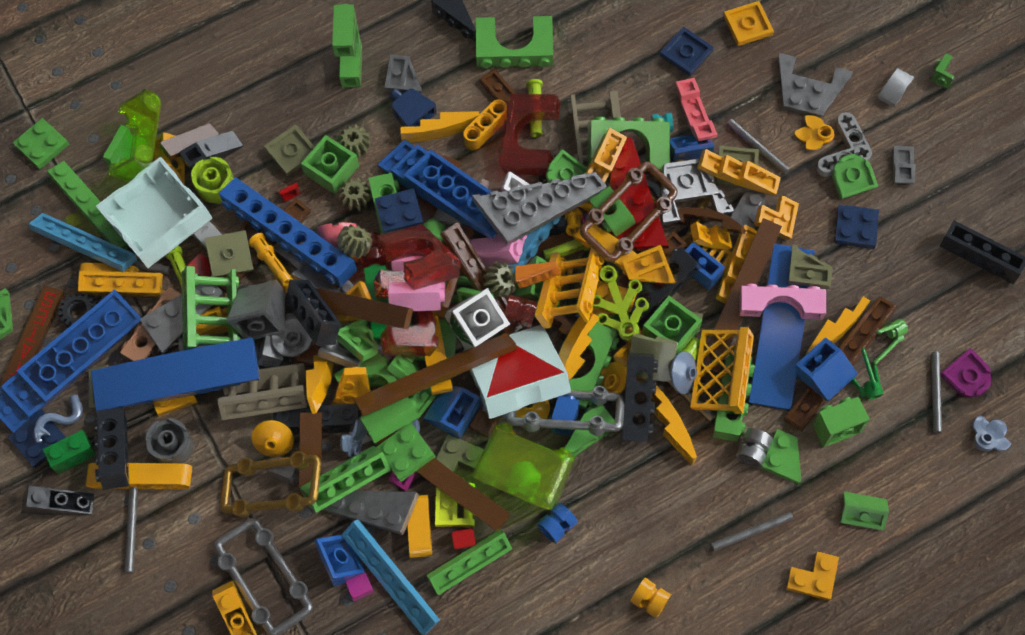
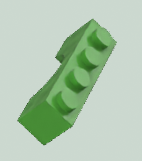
(602, 342)

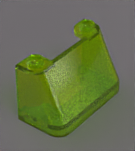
(143, 116)
(524, 467)

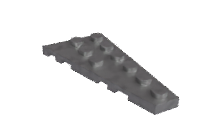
(534, 205)

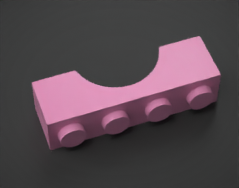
(808, 302)

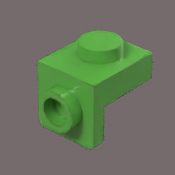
(940, 75)

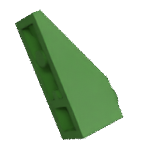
(582, 438)

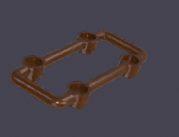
(596, 216)

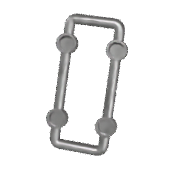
(595, 426)
(228, 563)

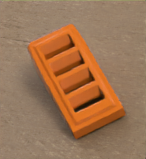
(535, 273)

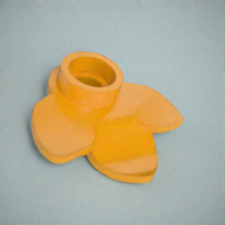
(812, 133)

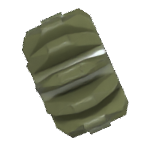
(354, 139)
(354, 194)
(354, 241)
(500, 279)

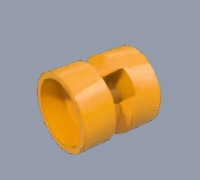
(650, 598)

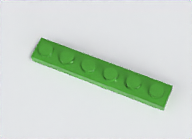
(84, 201)

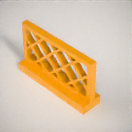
(739, 374)

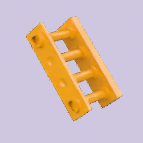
(552, 293)

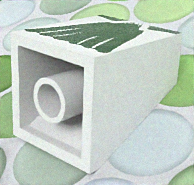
(476, 319)

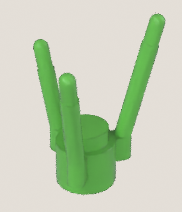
(894, 330)

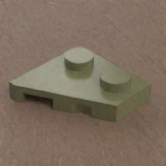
(808, 270)

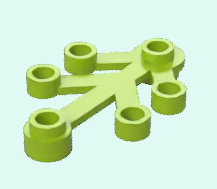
(621, 305)

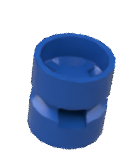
(560, 520)

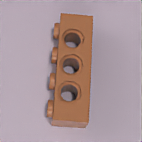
(131, 349)

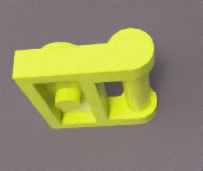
(447, 511)

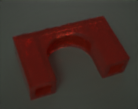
(521, 111)
(434, 266)
(418, 339)

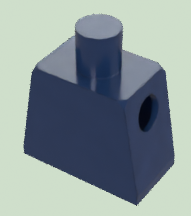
(411, 107)

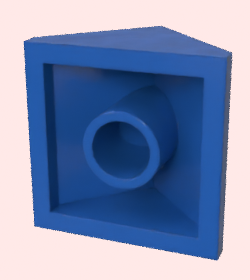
(688, 148)
(339, 559)

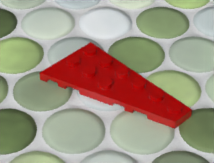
(637, 200)

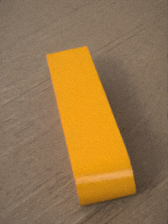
(150, 476)

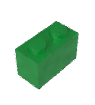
(69, 452)

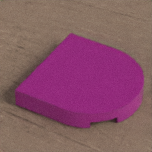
(968, 375)

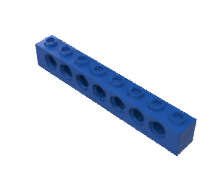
(268, 212)

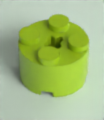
(211, 178)

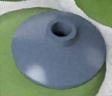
(683, 372)

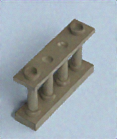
(610, 104)
(266, 401)

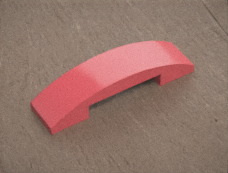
(694, 110)

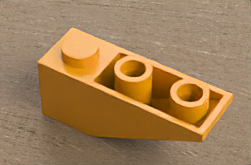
(233, 610)

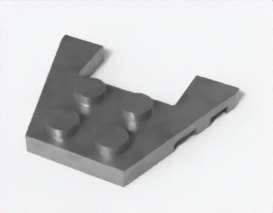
(806, 94)
(691, 185)

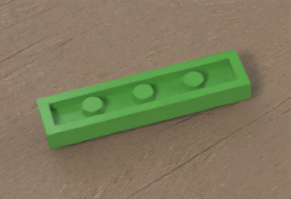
(469, 562)

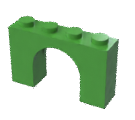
(347, 45)
(536, 53)
(653, 133)
(389, 418)

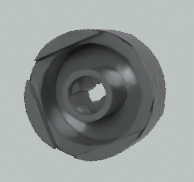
(174, 432)

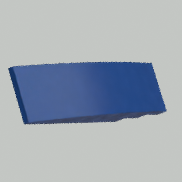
(438, 184)
(778, 341)
(65, 359)
(176, 375)

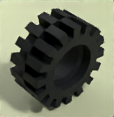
(71, 303)

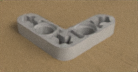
(852, 147)

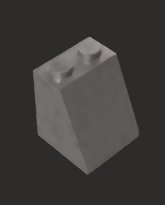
(259, 310)

